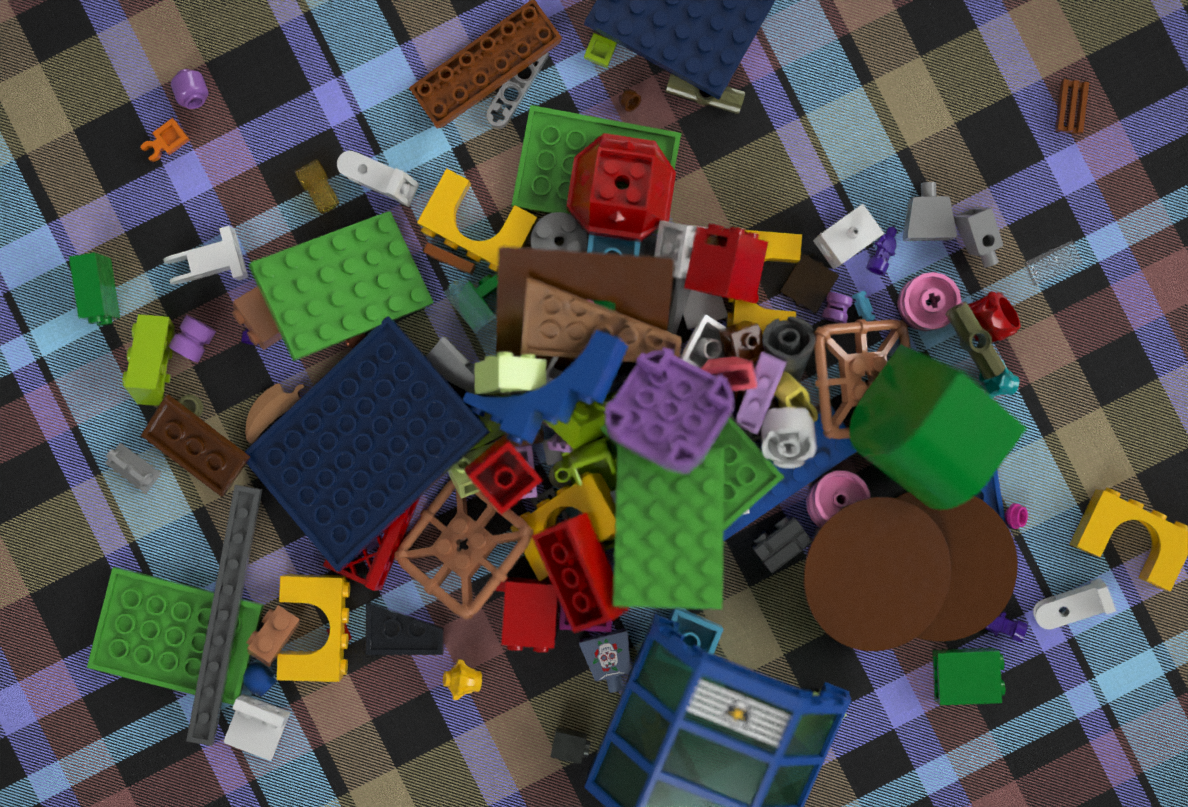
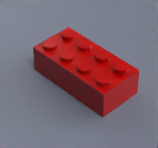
(579, 572)

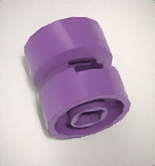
(192, 338)

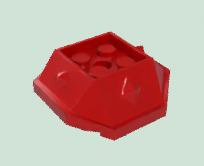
(615, 212)

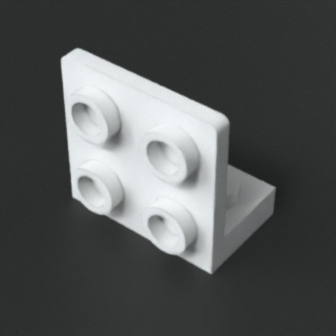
(676, 242)
(256, 727)

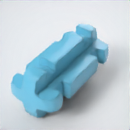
(863, 306)

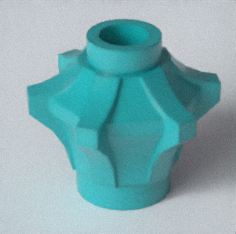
(1000, 385)

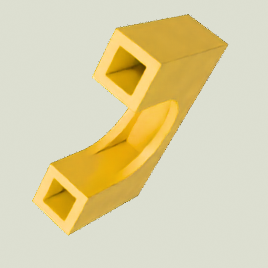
(440, 220)
(780, 248)
(589, 497)
(1168, 540)
(329, 595)

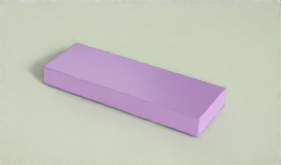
(757, 400)

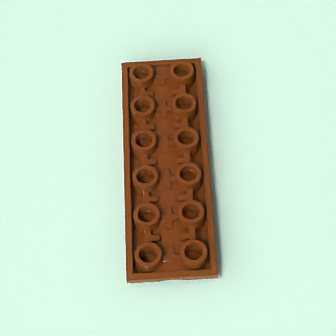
(486, 64)

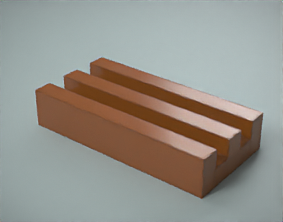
(1075, 85)
(449, 259)

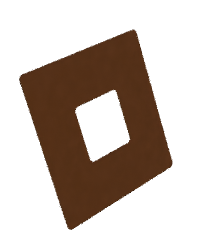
(633, 283)

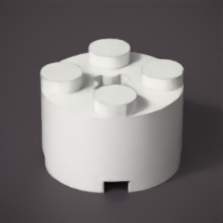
(788, 436)

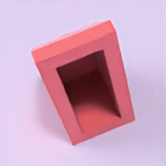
(736, 370)

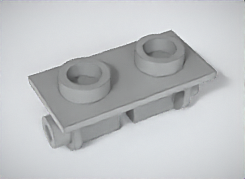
(132, 467)

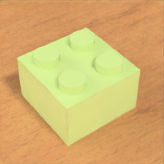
(509, 375)

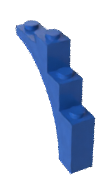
(584, 380)

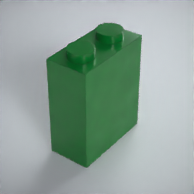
(94, 288)
(968, 676)

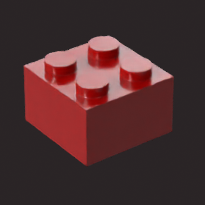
(502, 474)

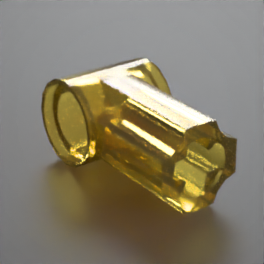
(314, 180)

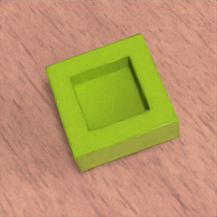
(600, 50)

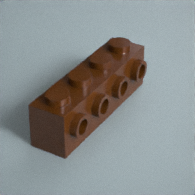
(744, 342)

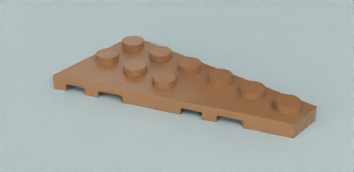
(564, 324)

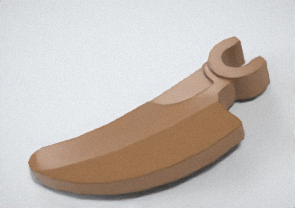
(268, 408)

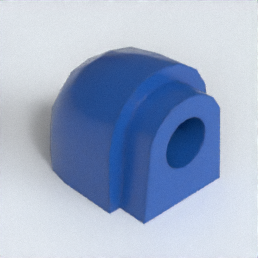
(258, 678)

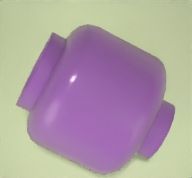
(189, 88)

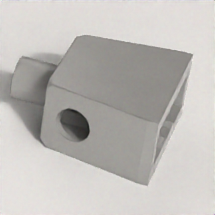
(929, 216)
(980, 234)

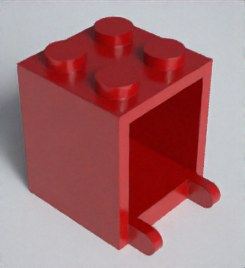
(726, 263)
(529, 614)

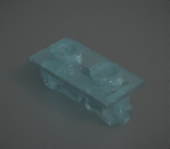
(469, 304)

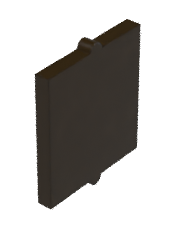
(809, 283)

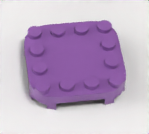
(669, 411)

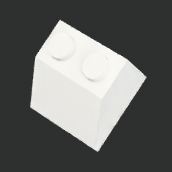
(704, 342)

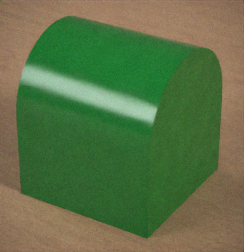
(932, 429)

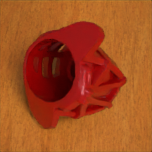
(995, 316)

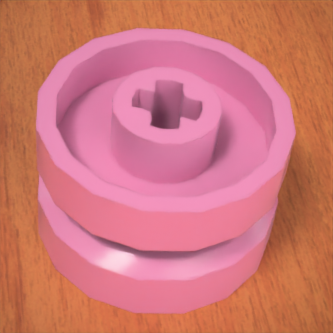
(913, 297)
(837, 485)

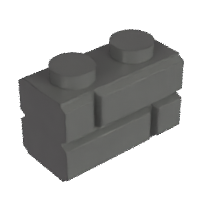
(781, 544)

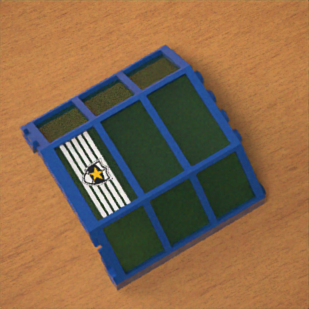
(710, 732)

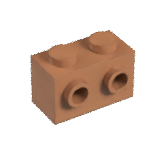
(255, 315)
(273, 636)

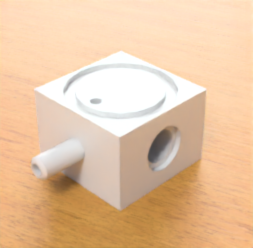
(848, 236)

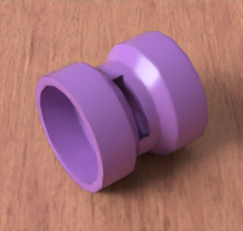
(838, 302)

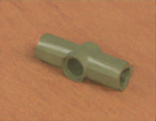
(730, 100)
(983, 354)

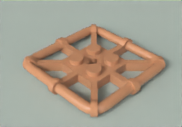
(852, 366)
(462, 562)

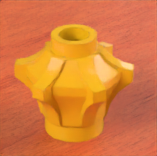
(462, 680)

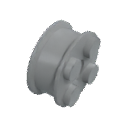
(559, 226)

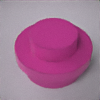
(1016, 516)

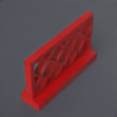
(384, 556)

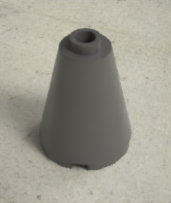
(790, 341)

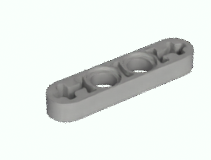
(521, 86)

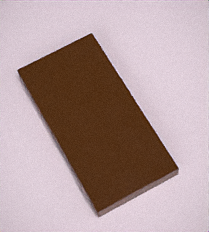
(195, 445)

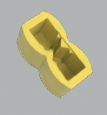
(794, 395)

